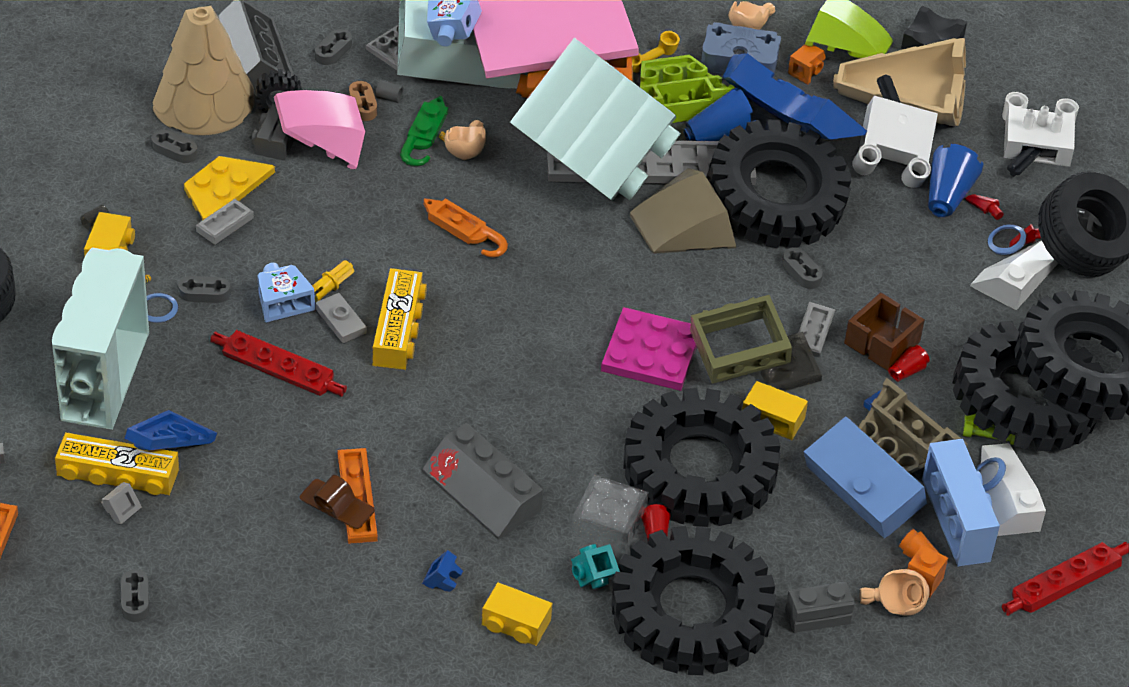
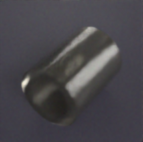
(89, 218)

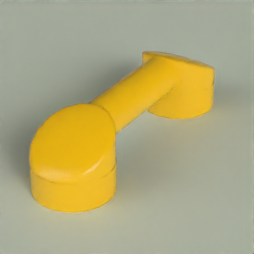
(667, 45)

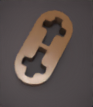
(368, 99)

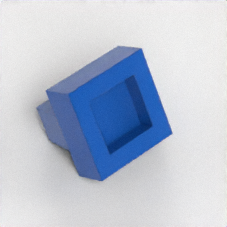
(440, 571)

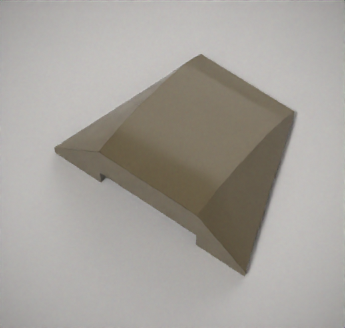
(684, 216)
(902, 428)

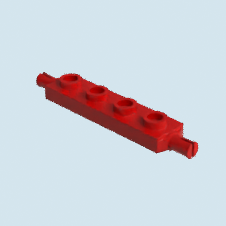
(278, 363)
(1066, 578)

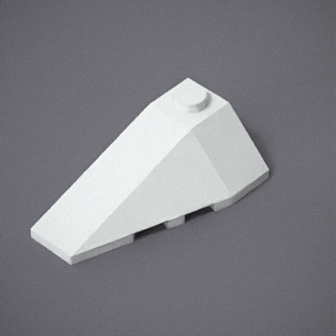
(1016, 276)
(1015, 497)

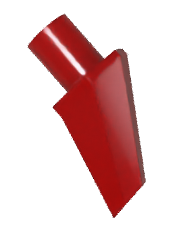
(986, 205)
(1031, 235)

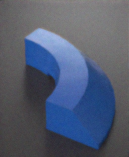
(789, 101)

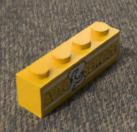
(398, 319)
(116, 462)

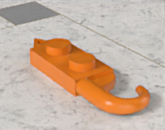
(464, 225)

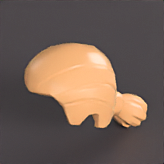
(750, 15)
(466, 141)
(900, 592)

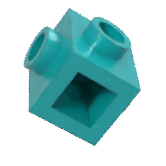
(594, 566)

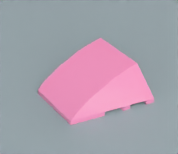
(323, 120)

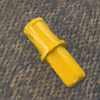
(332, 279)

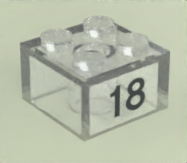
(609, 514)

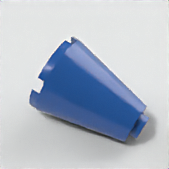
(719, 118)
(952, 176)

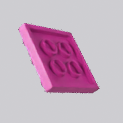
(650, 349)

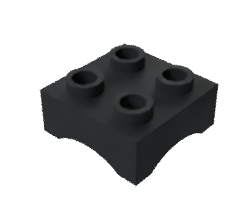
(932, 28)

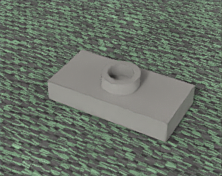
(224, 221)
(341, 317)
(816, 326)

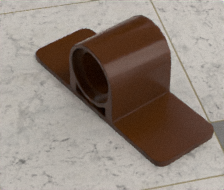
(337, 501)

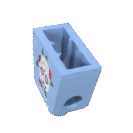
(452, 19)
(284, 292)

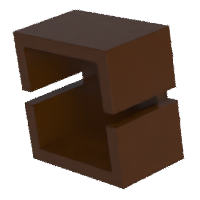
(875, 331)

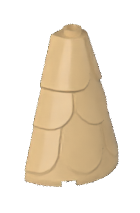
(923, 77)
(203, 78)

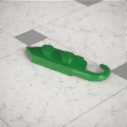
(424, 130)

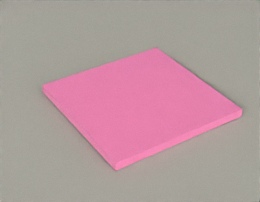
(534, 33)

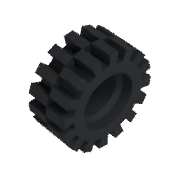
(272, 83)

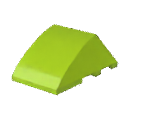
(848, 28)
(681, 85)

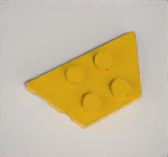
(224, 181)

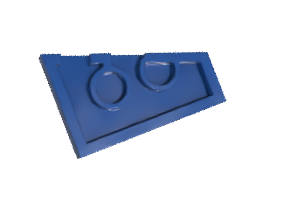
(168, 431)

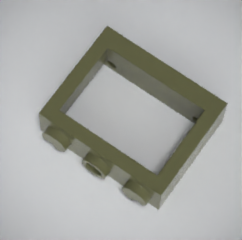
(748, 360)

